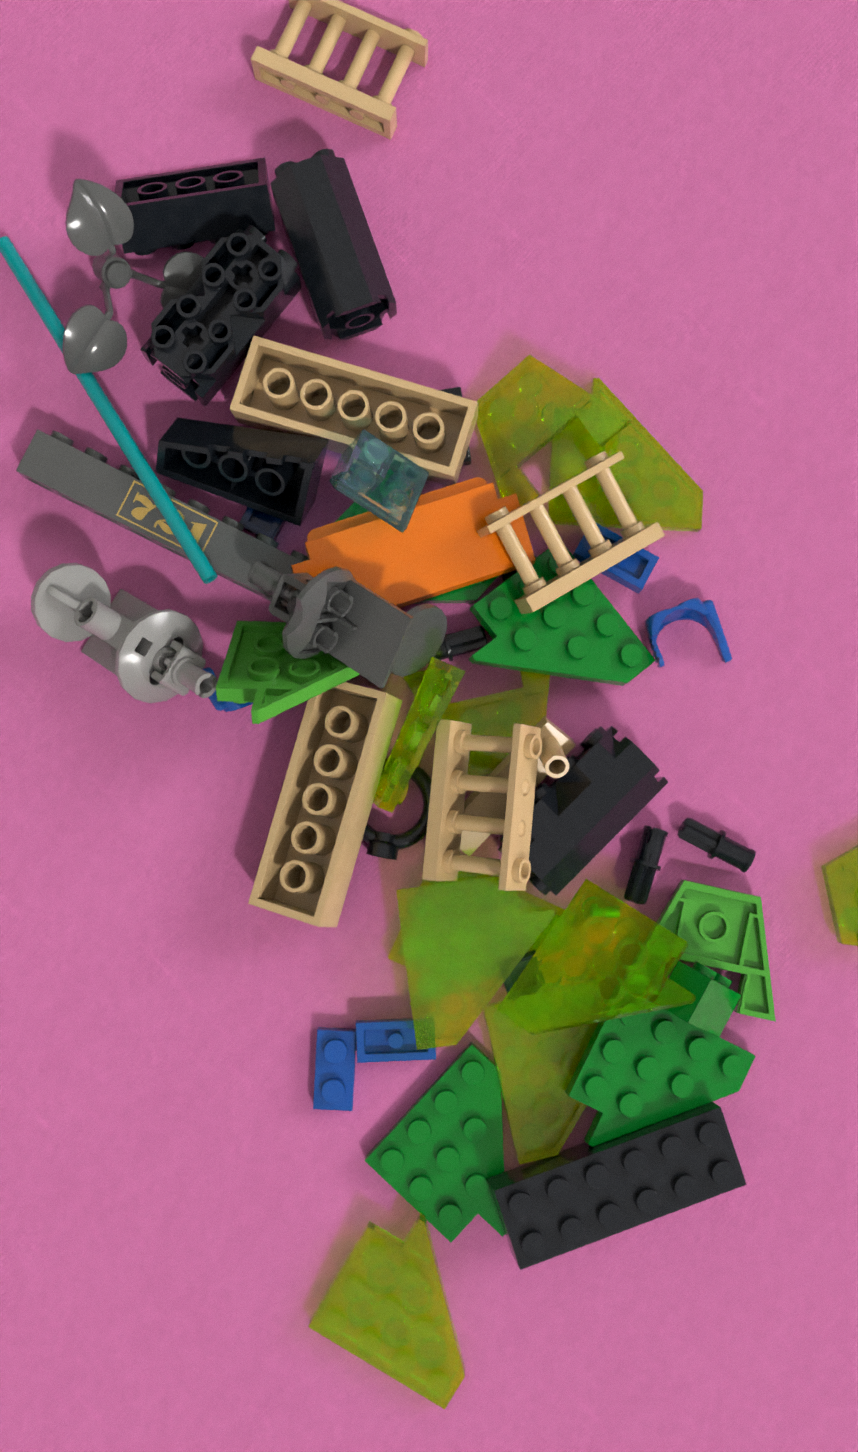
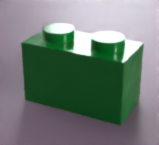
(713, 997)

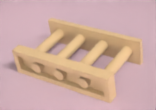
(342, 96)
(602, 552)
(447, 801)

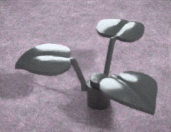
(98, 222)

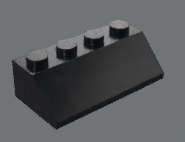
(197, 205)

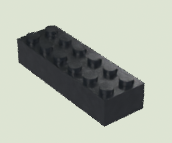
(615, 1185)

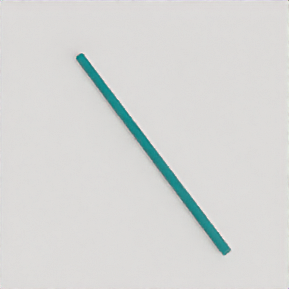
(111, 418)

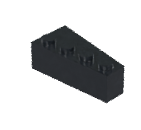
(245, 465)

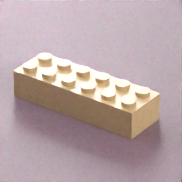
(335, 401)
(325, 804)

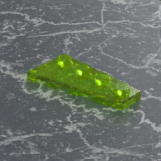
(418, 728)

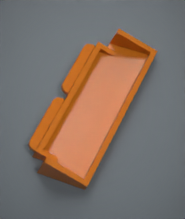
(431, 556)

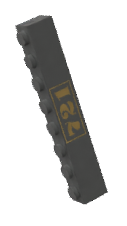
(125, 501)

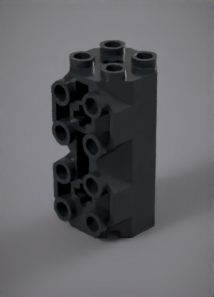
(332, 245)
(212, 325)
(587, 807)

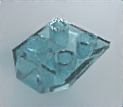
(379, 479)

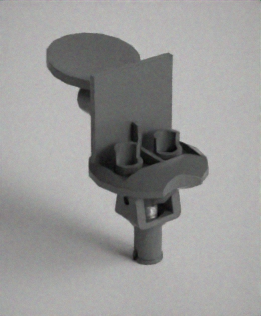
(350, 622)

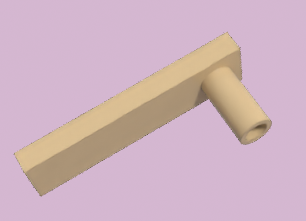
(551, 762)

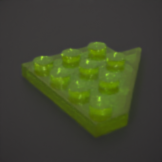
(647, 476)
(395, 1312)

